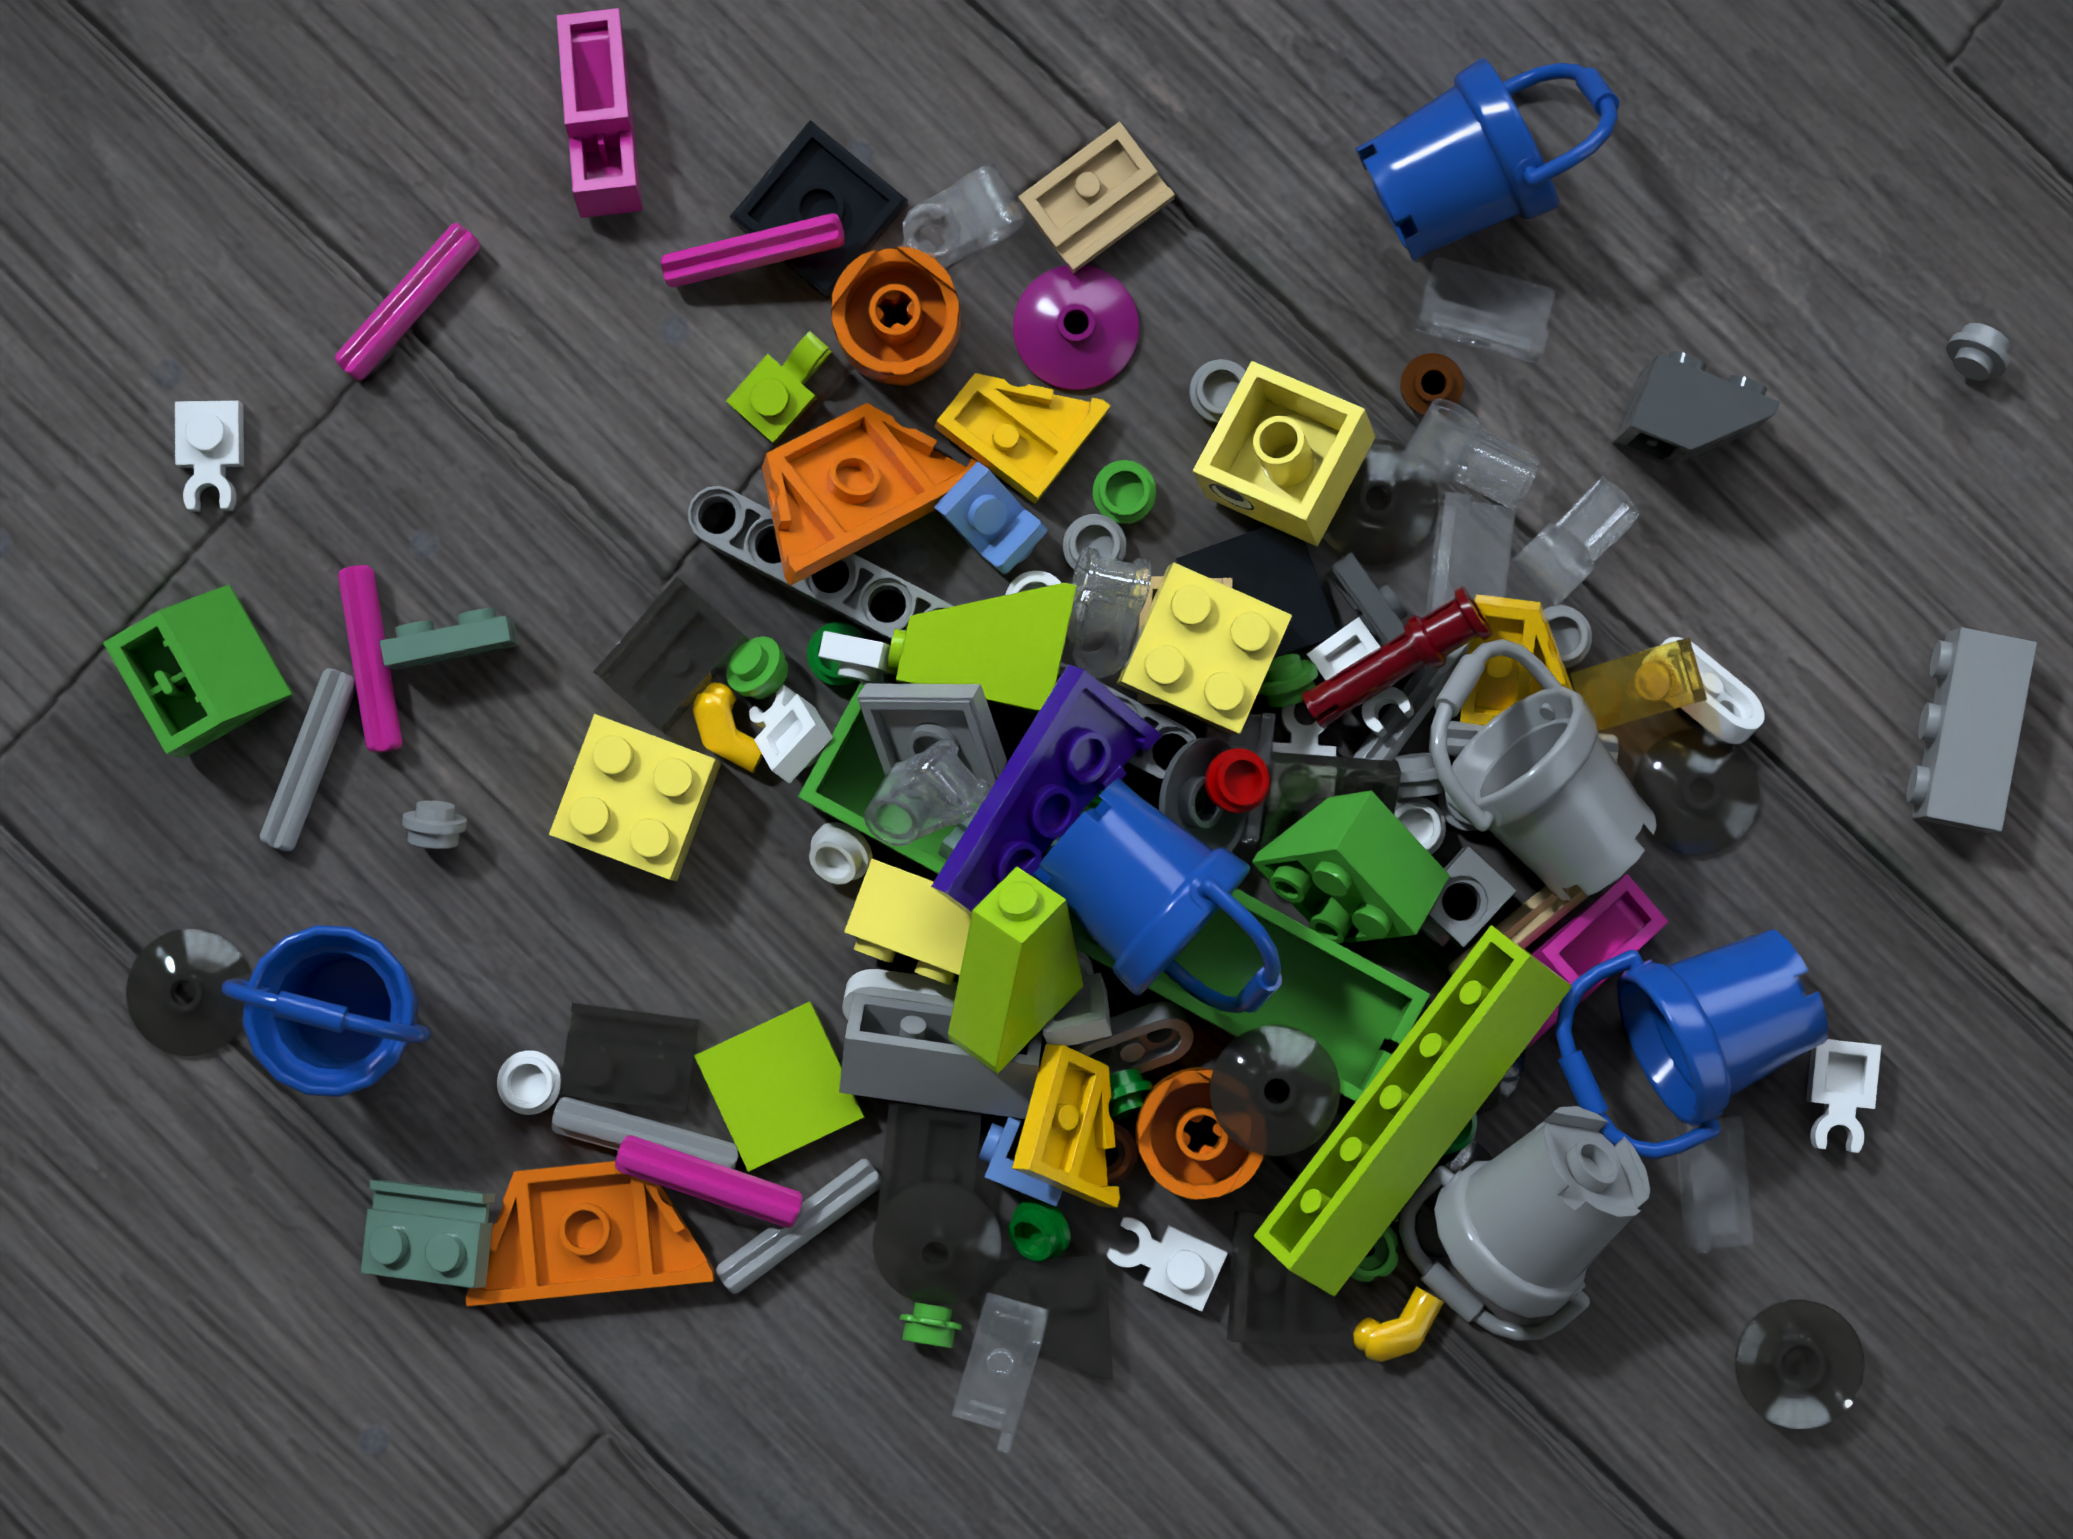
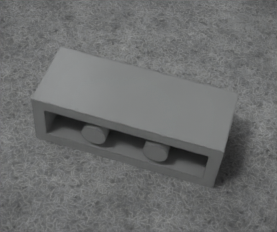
(1971, 730)
(906, 1056)

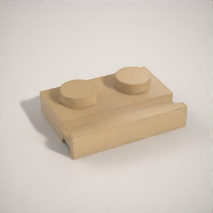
(1096, 197)

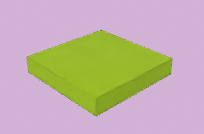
(778, 1086)

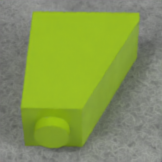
(1000, 642)
(1013, 970)

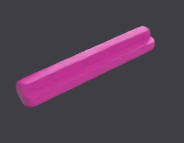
(752, 250)
(407, 301)
(371, 676)
(708, 1181)

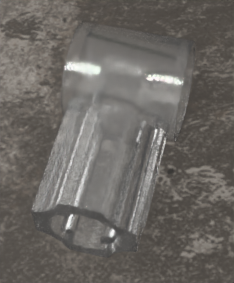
(1457, 448)
(1567, 551)

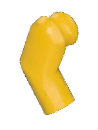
(718, 728)
(1399, 1335)

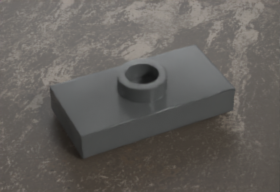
(1376, 607)

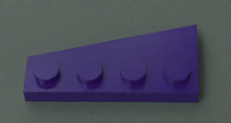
(1054, 773)

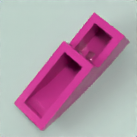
(599, 113)
(1608, 926)

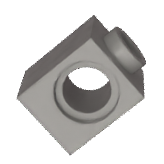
(1489, 894)

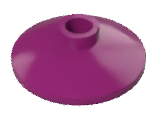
(1067, 358)

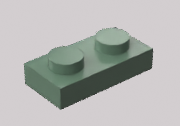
(420, 644)

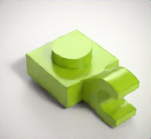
(776, 394)

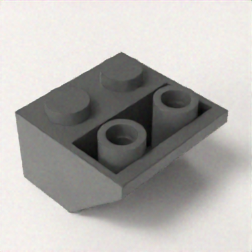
(1686, 411)

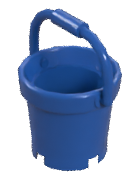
(1472, 157)
(1148, 890)
(328, 1010)
(1700, 1029)

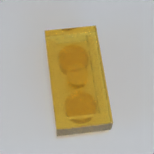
(1641, 684)

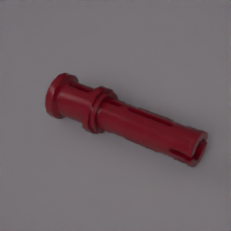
(1423, 643)

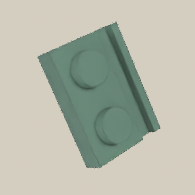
(428, 1234)

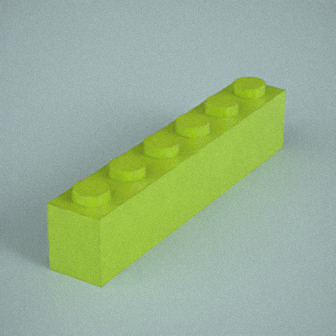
(1412, 1111)

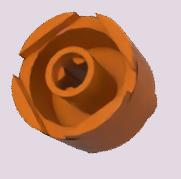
(889, 280)
(1164, 1144)

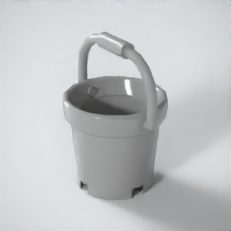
(1541, 779)
(1529, 1222)

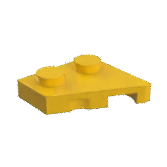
(1019, 431)
(1504, 678)
(1069, 1126)

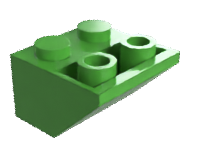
(198, 670)
(1354, 871)

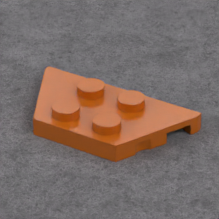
(851, 487)
(586, 1234)

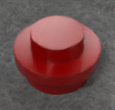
(1237, 780)

